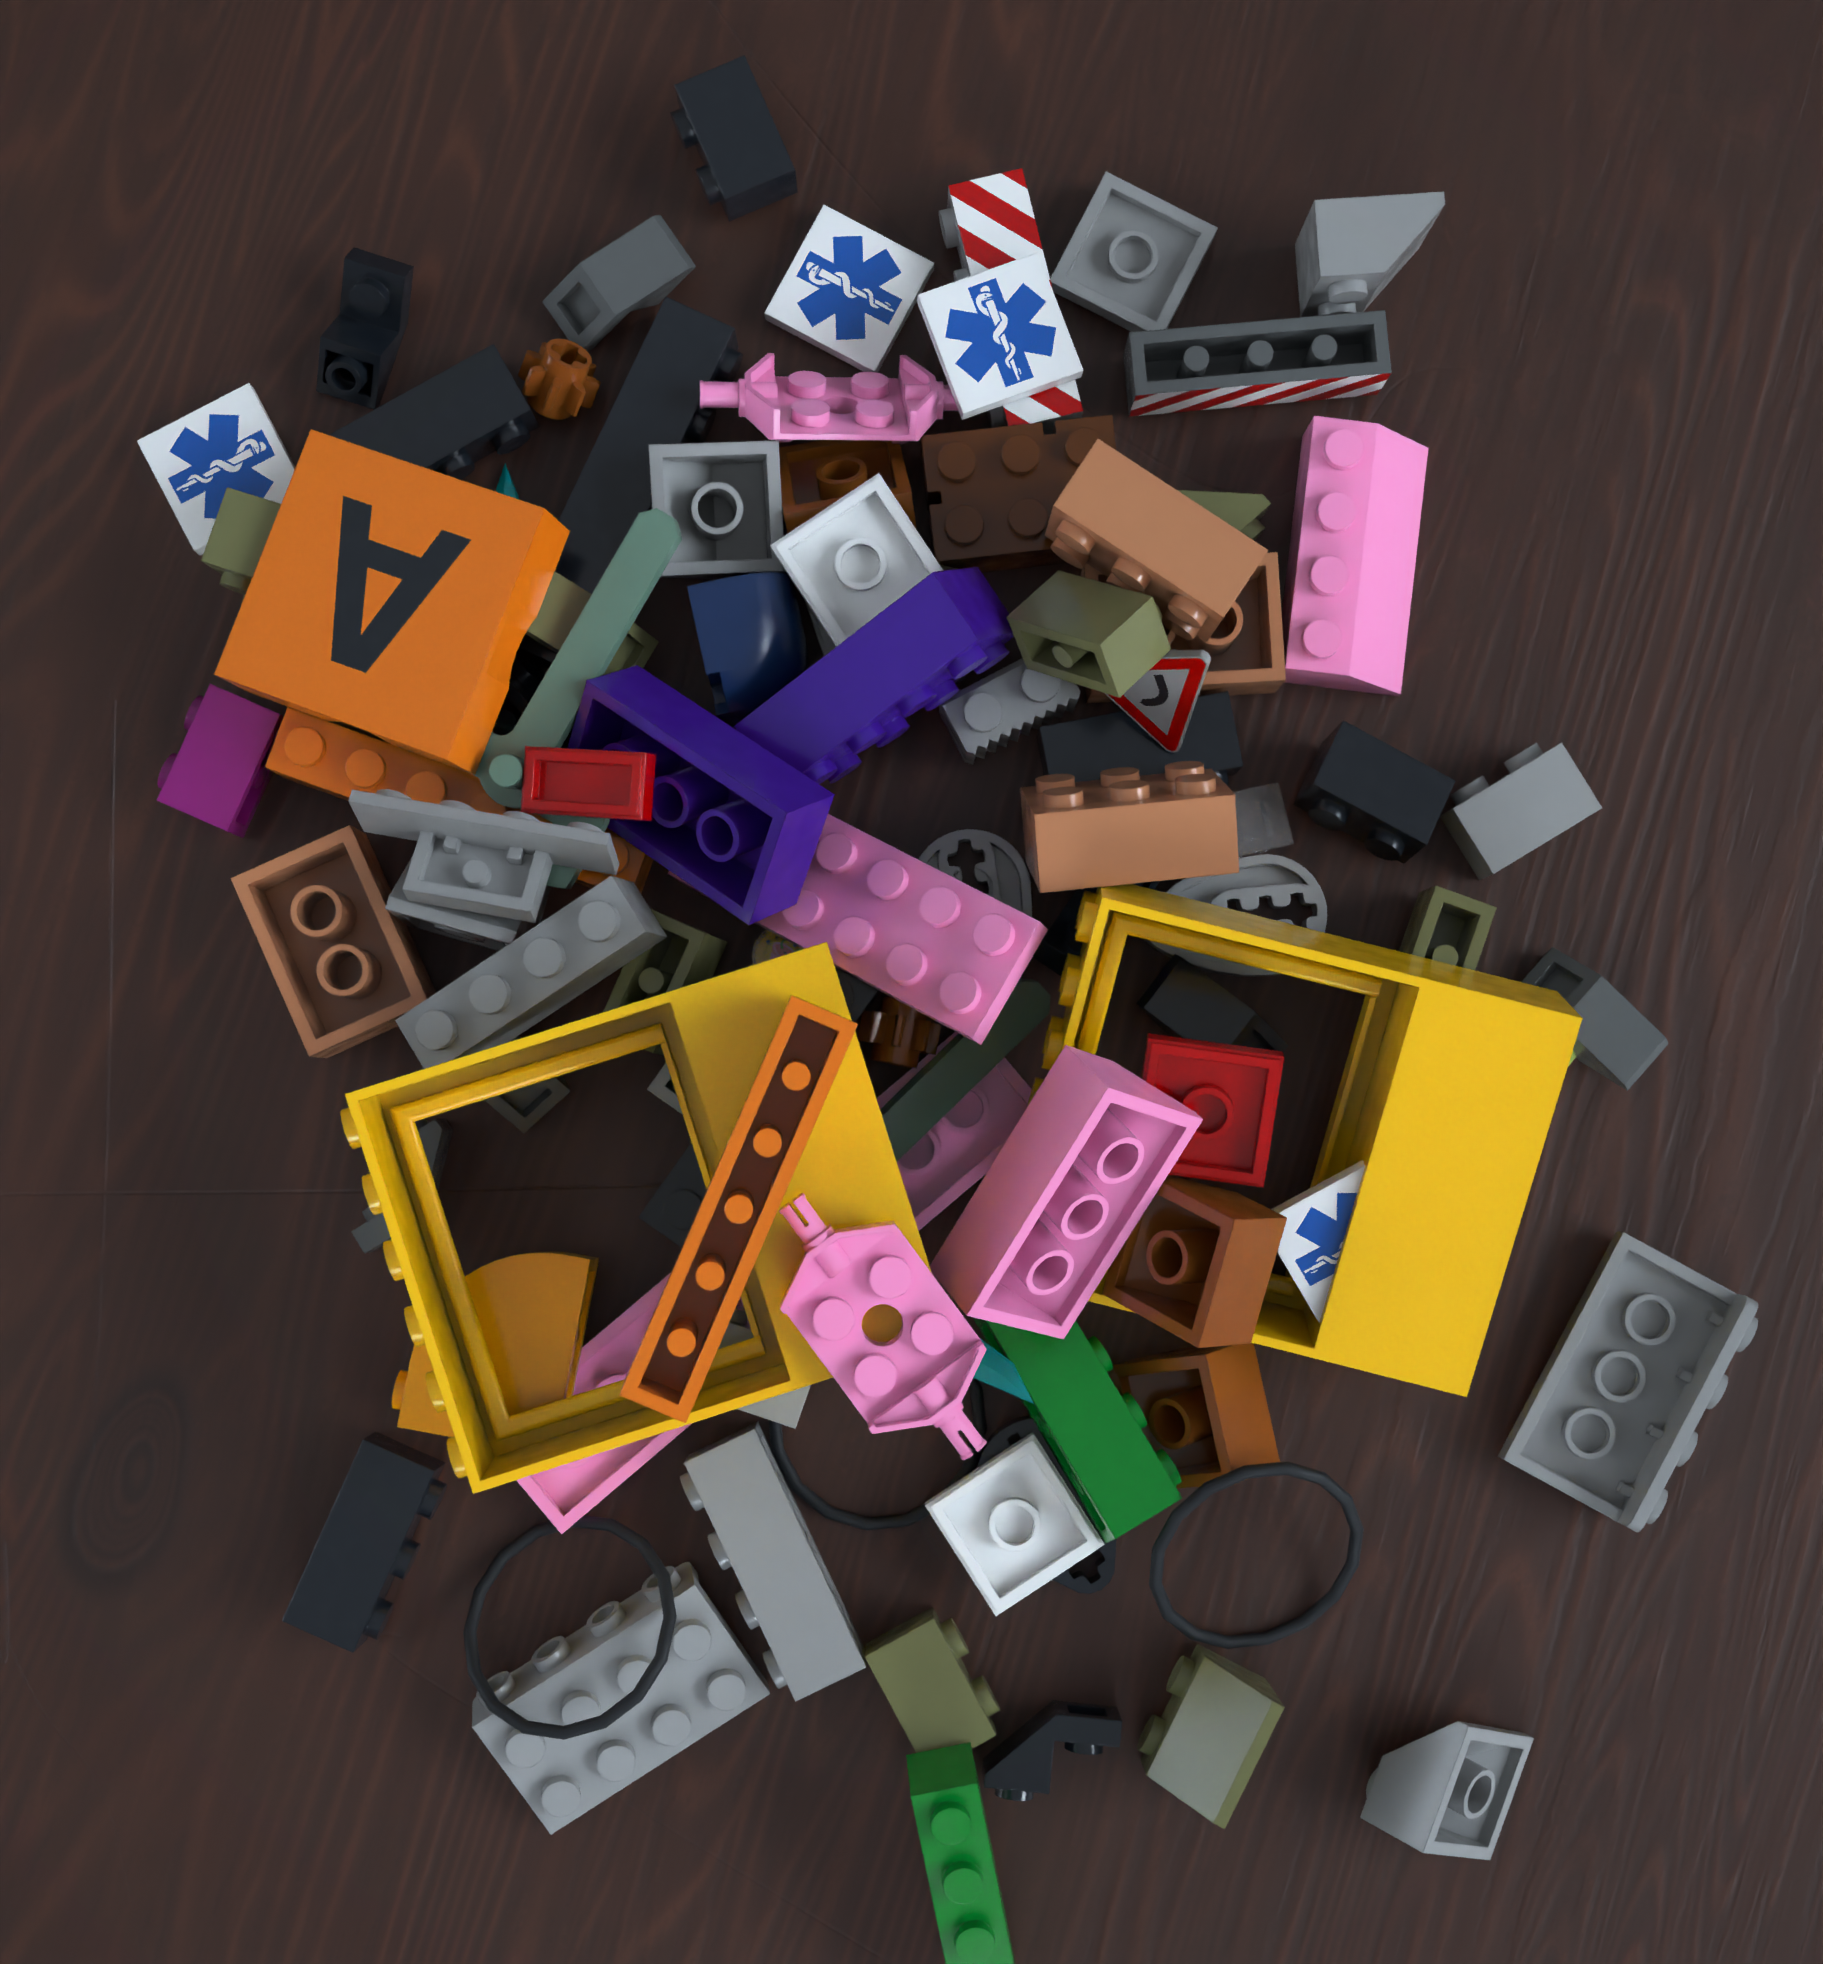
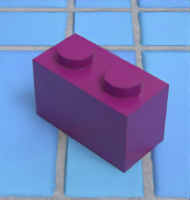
(221, 760)

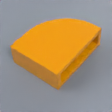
(534, 1328)

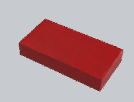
(588, 783)

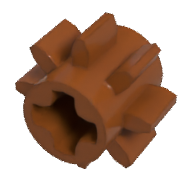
(559, 379)
(898, 1034)

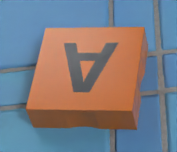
(393, 600)

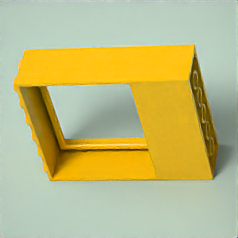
(713, 1049)
(1436, 1098)

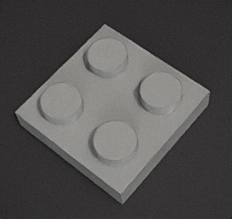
(1132, 256)

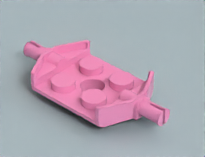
(834, 407)
(896, 1382)

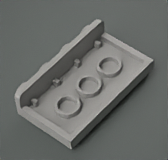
(1630, 1382)
(594, 1668)

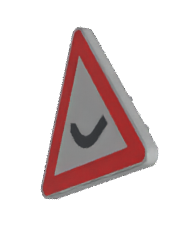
(1167, 696)

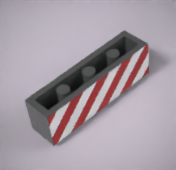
(1256, 363)

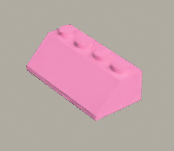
(1352, 556)
(1063, 1195)

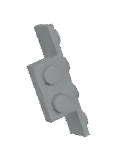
(481, 857)

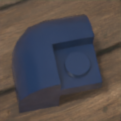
(748, 639)

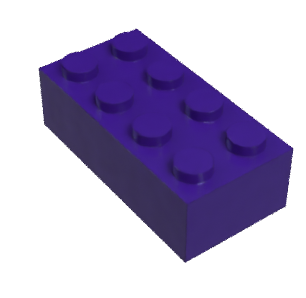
(883, 675)
(722, 804)

